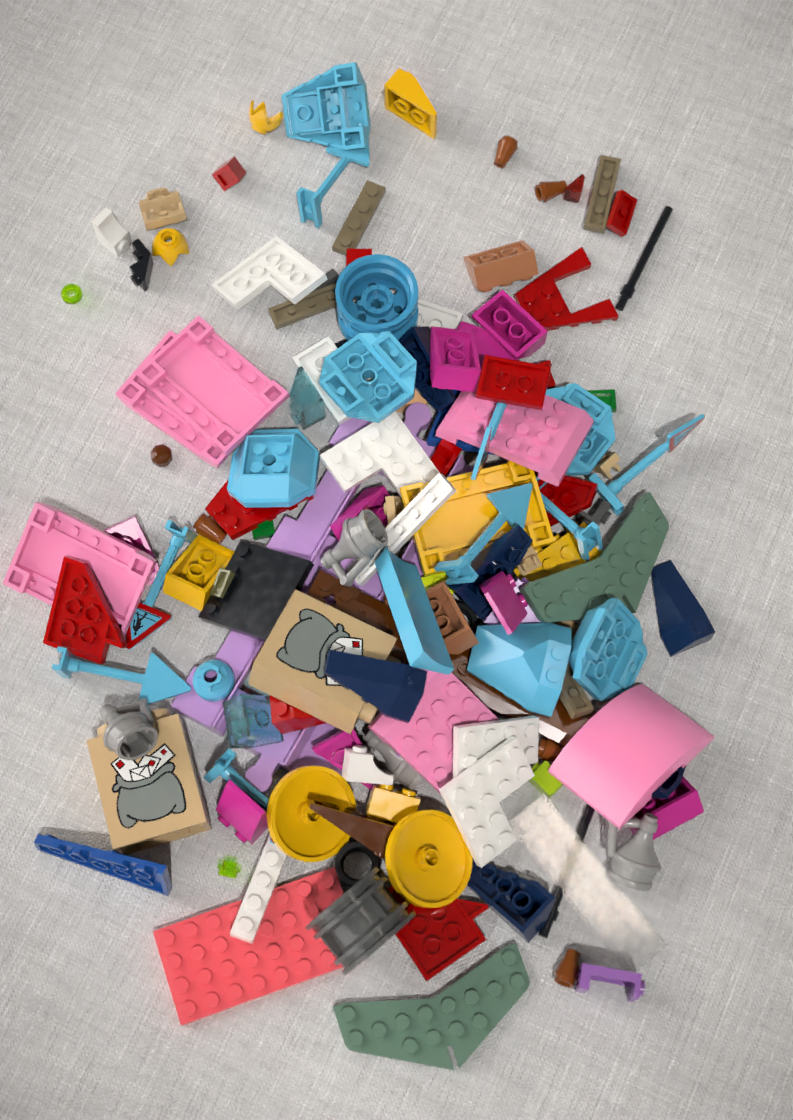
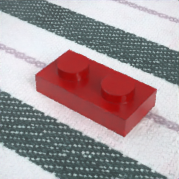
(621, 213)

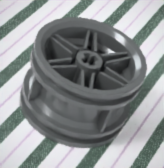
(360, 921)

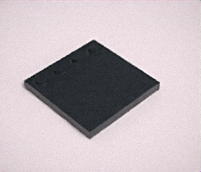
(258, 590)

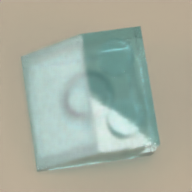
(306, 402)
(250, 722)

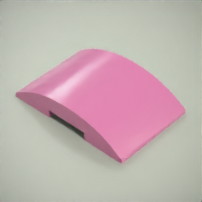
(628, 753)

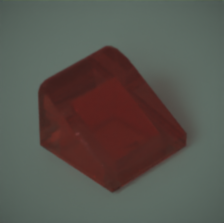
(574, 190)

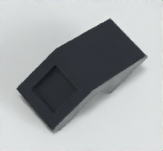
(142, 269)

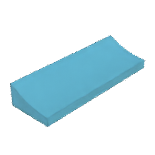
(413, 614)

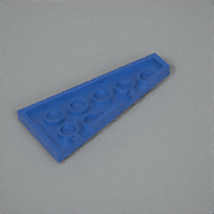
(127, 868)

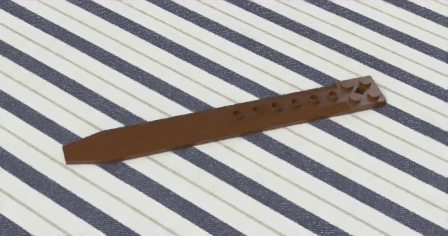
(352, 601)

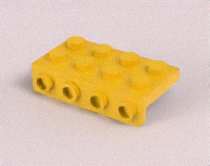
(559, 556)

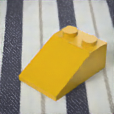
(409, 102)
(195, 572)

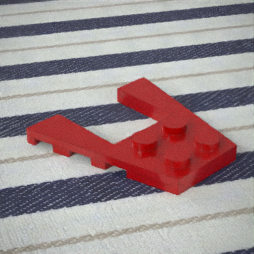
(547, 305)
(236, 518)

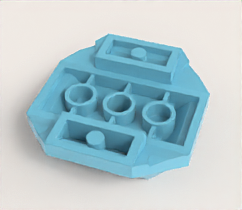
(366, 357)
(601, 434)
(273, 469)
(607, 650)

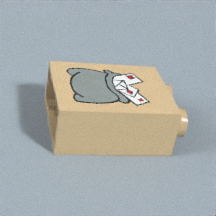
(296, 655)
(151, 796)

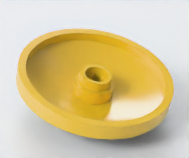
(295, 826)
(428, 859)

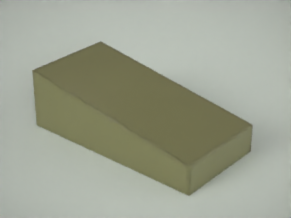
(222, 583)

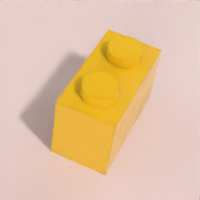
(391, 803)

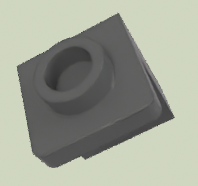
(600, 516)

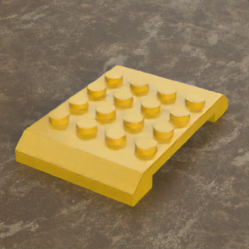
(470, 512)

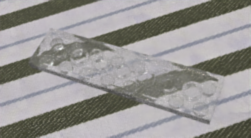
(586, 884)

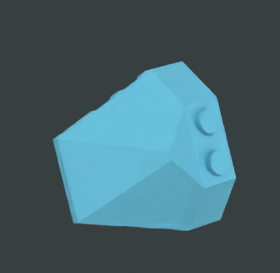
(330, 109)
(525, 664)

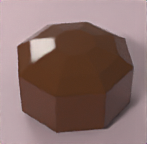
(161, 455)

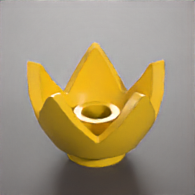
(260, 120)
(169, 250)

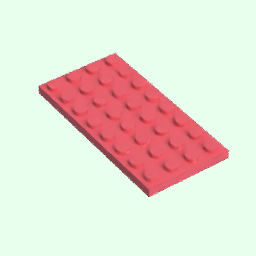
(218, 972)

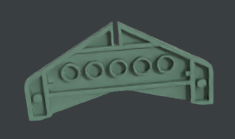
(616, 573)
(425, 1027)

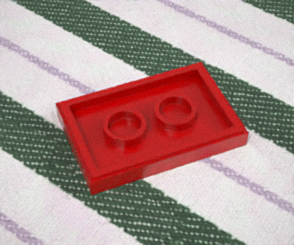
(513, 382)

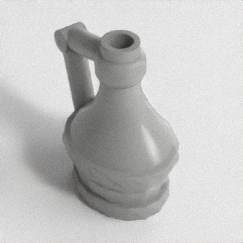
(359, 540)
(128, 731)
(397, 766)
(634, 861)

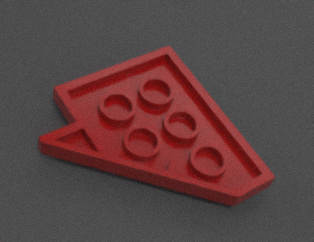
(570, 496)
(81, 615)
(440, 934)

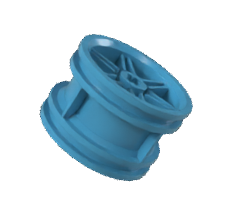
(370, 283)

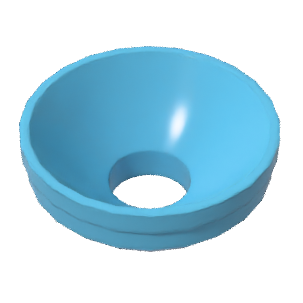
(220, 687)

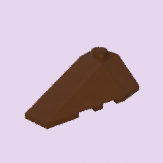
(366, 829)

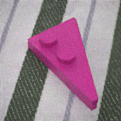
(334, 748)

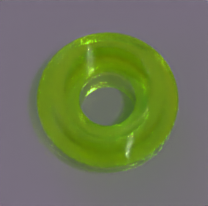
(69, 289)
(228, 869)

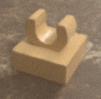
(608, 461)
(529, 562)

